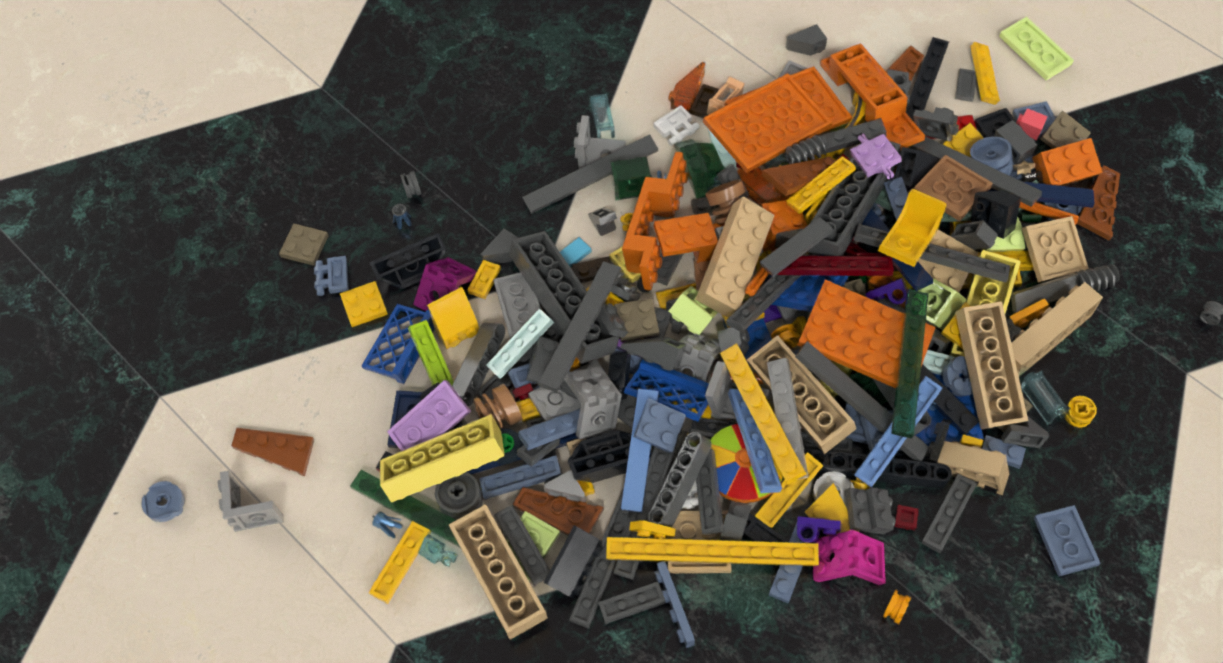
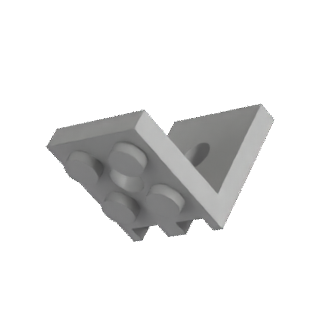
(590, 149)
(699, 355)
(718, 396)
(597, 398)
(246, 516)

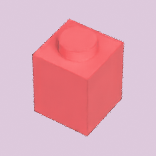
(1032, 123)

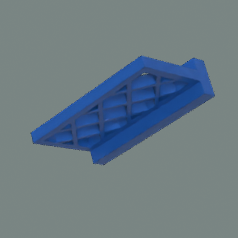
(410, 355)
(673, 382)

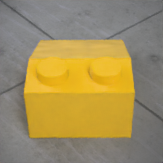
(453, 318)

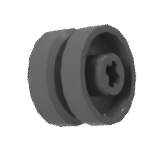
(459, 496)

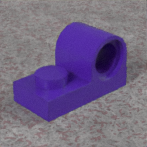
(878, 293)
(829, 527)

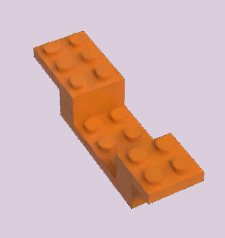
(877, 90)
(656, 198)
(698, 233)

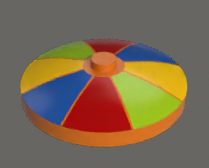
(734, 467)

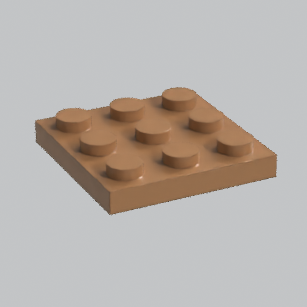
(954, 186)

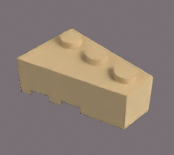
(976, 464)

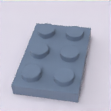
(1066, 540)

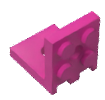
(854, 556)

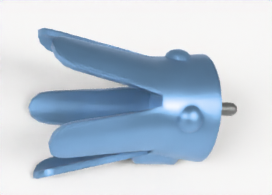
(399, 212)
(381, 520)

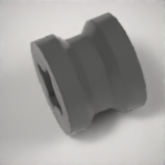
(1211, 313)

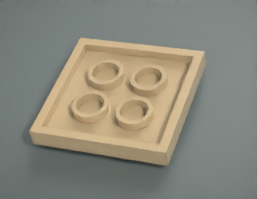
(1054, 248)
(949, 276)
(689, 528)

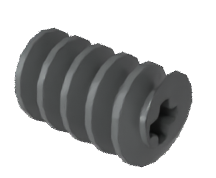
(805, 149)
(1100, 277)

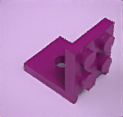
(444, 277)

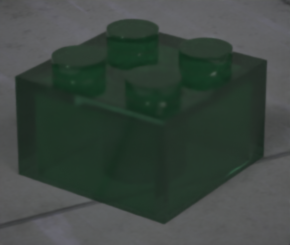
(629, 177)

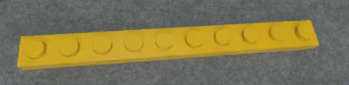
(712, 551)

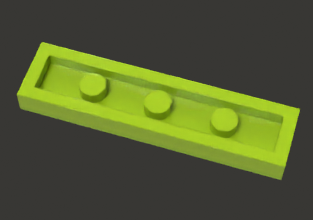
(430, 353)

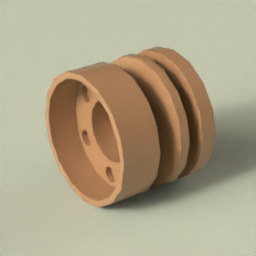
(725, 196)
(501, 407)

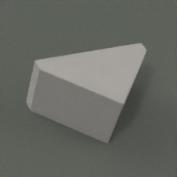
(565, 487)

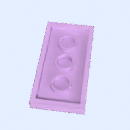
(430, 417)

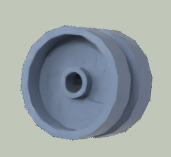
(994, 152)

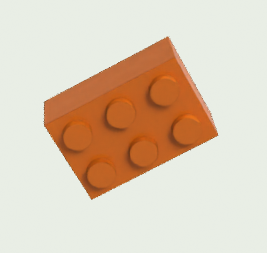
(1068, 163)

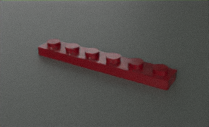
(840, 266)

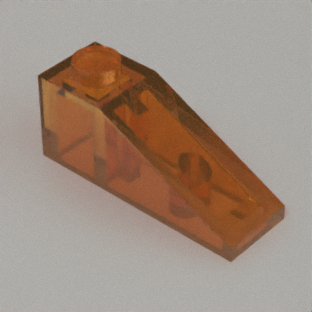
(687, 88)

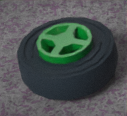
(510, 439)

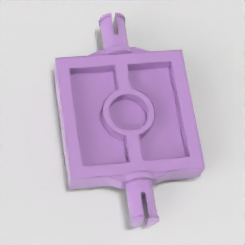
(875, 155)

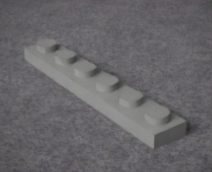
(786, 406)

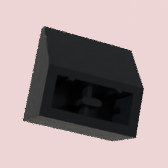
(914, 166)
(998, 210)

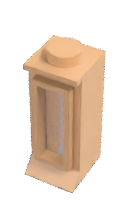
(730, 90)

